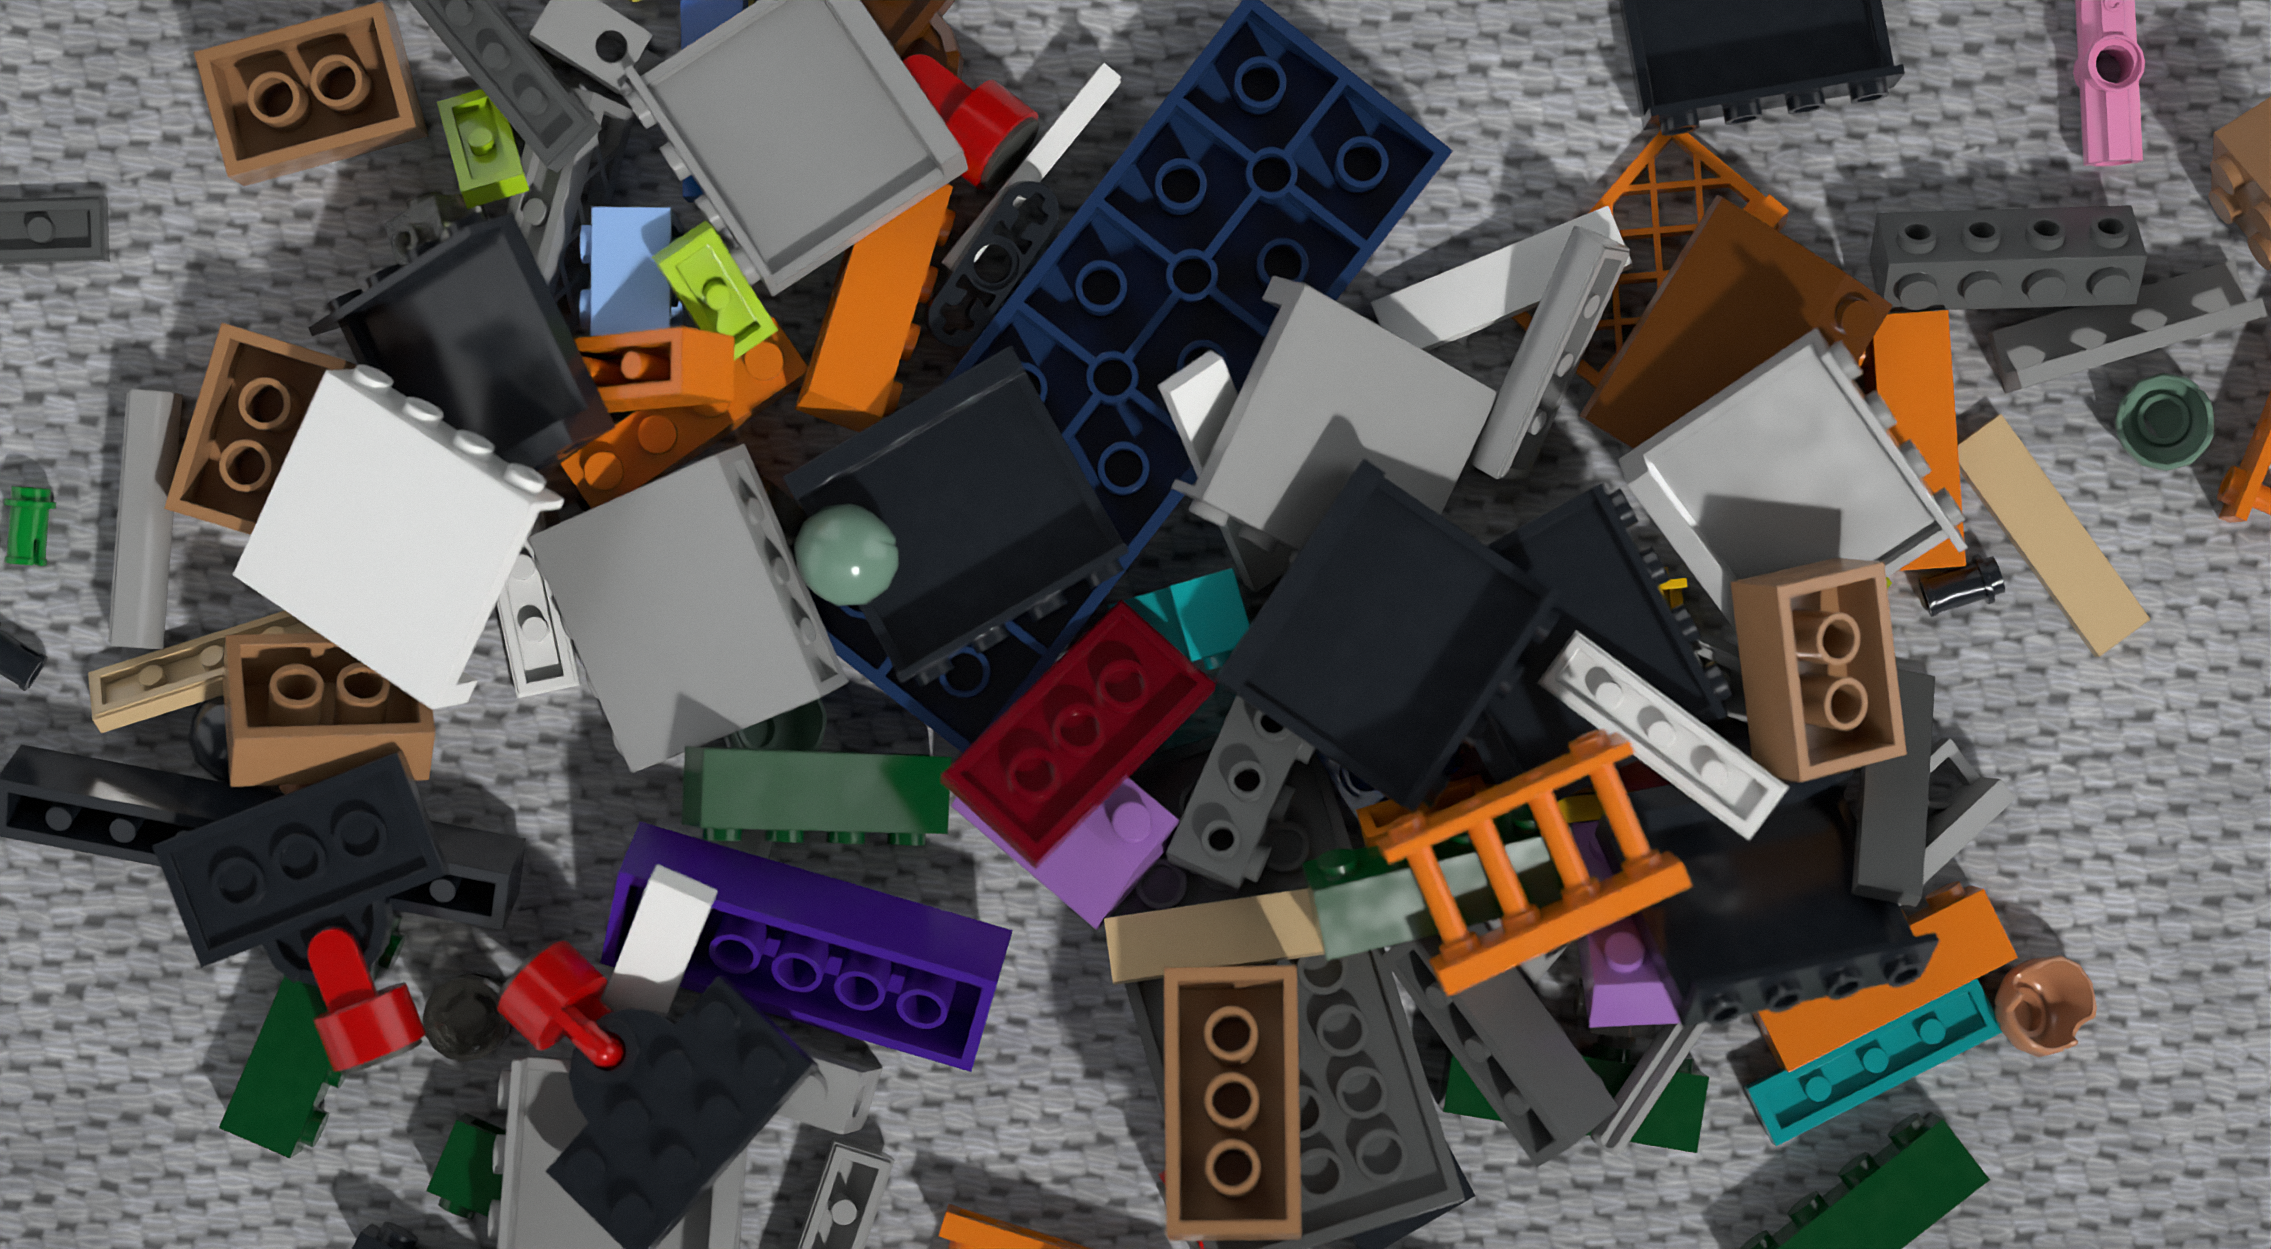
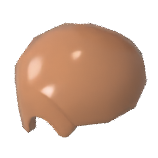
(2044, 1004)

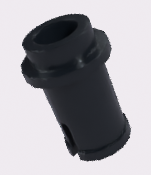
(1962, 585)
(19, 661)

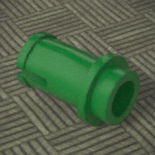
(28, 525)

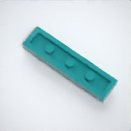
(1872, 1063)

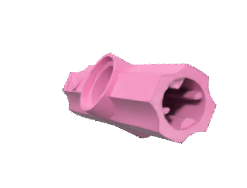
(2109, 109)

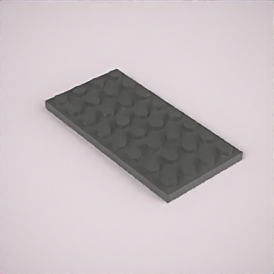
(1364, 1101)

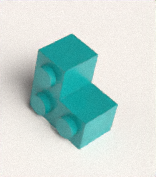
(1197, 616)

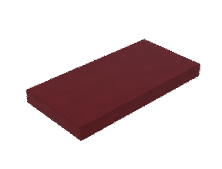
(1077, 733)

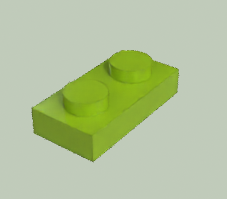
(482, 149)
(714, 288)

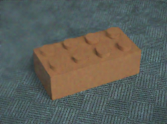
(1232, 1103)

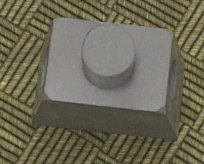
(574, 26)
(835, 1093)

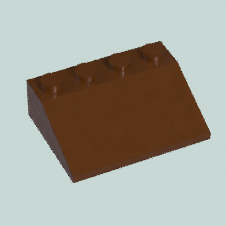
(1721, 313)

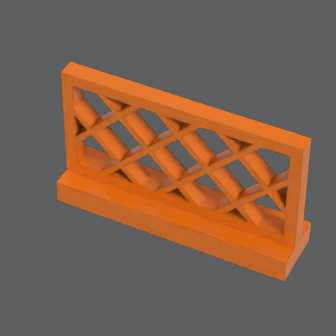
(1764, 208)

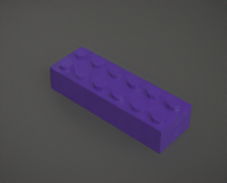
(825, 948)

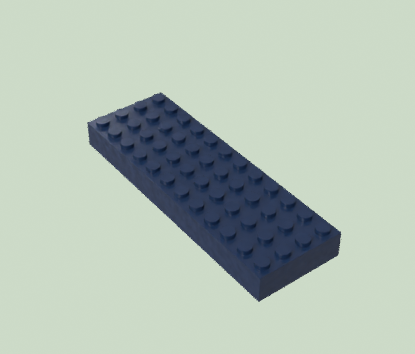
(1241, 175)

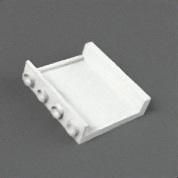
(392, 533)

